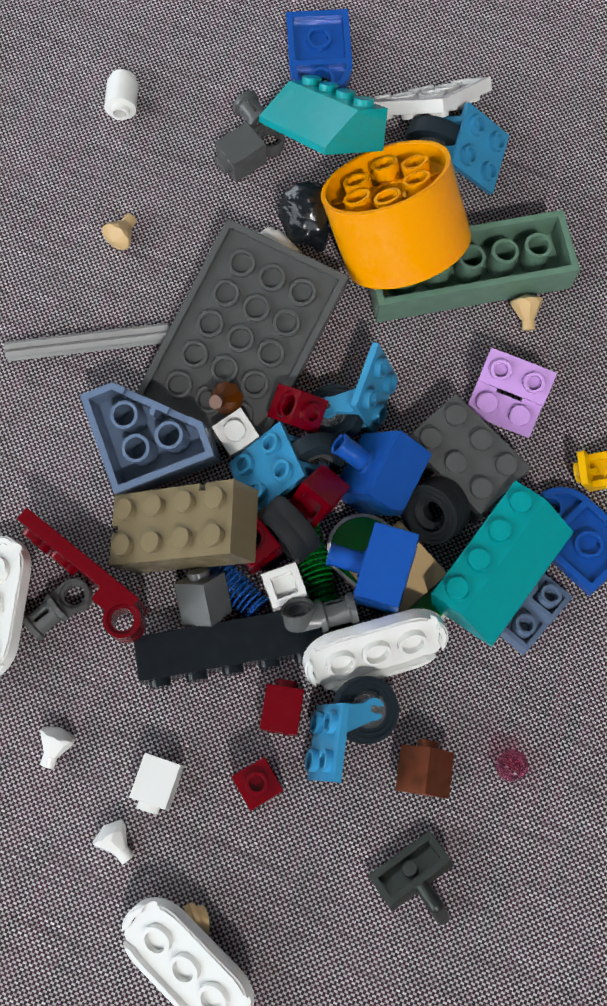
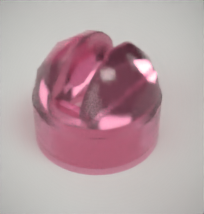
(514, 760)

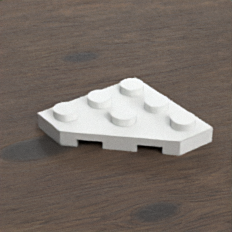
(435, 102)

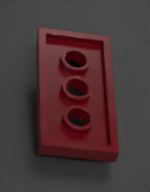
(111, 594)

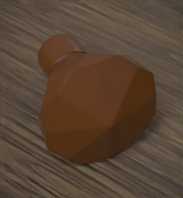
(226, 398)

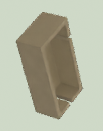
(185, 527)

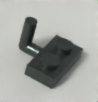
(412, 873)

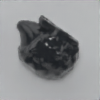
(305, 215)

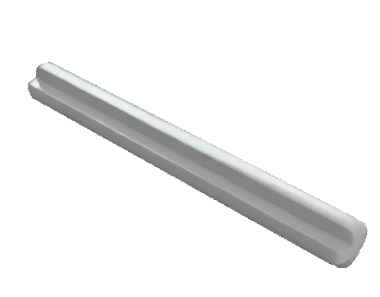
(85, 342)

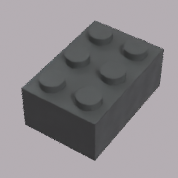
(469, 455)

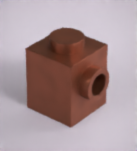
(425, 769)

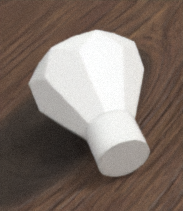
(55, 743)
(114, 840)

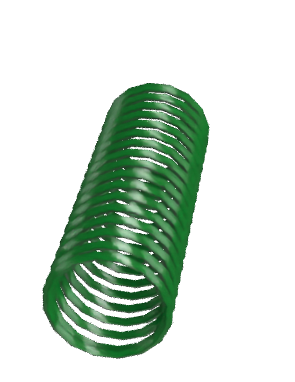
(317, 574)

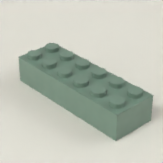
(500, 264)

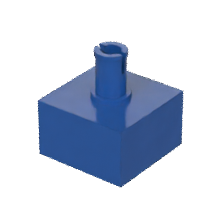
(380, 470)
(381, 568)

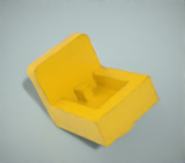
(591, 470)

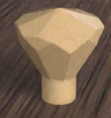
(119, 232)
(527, 309)

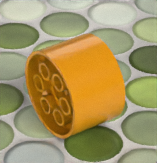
(397, 214)

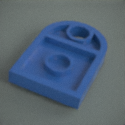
(320, 45)
(585, 553)

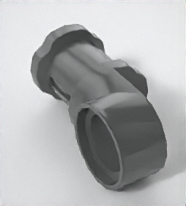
(250, 113)
(56, 608)
(319, 614)

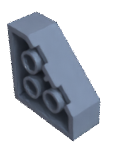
(145, 440)

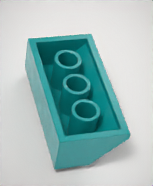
(326, 117)
(502, 564)

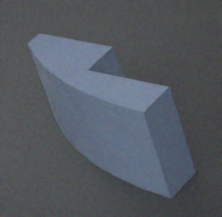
(535, 614)

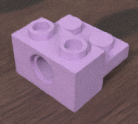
(516, 377)

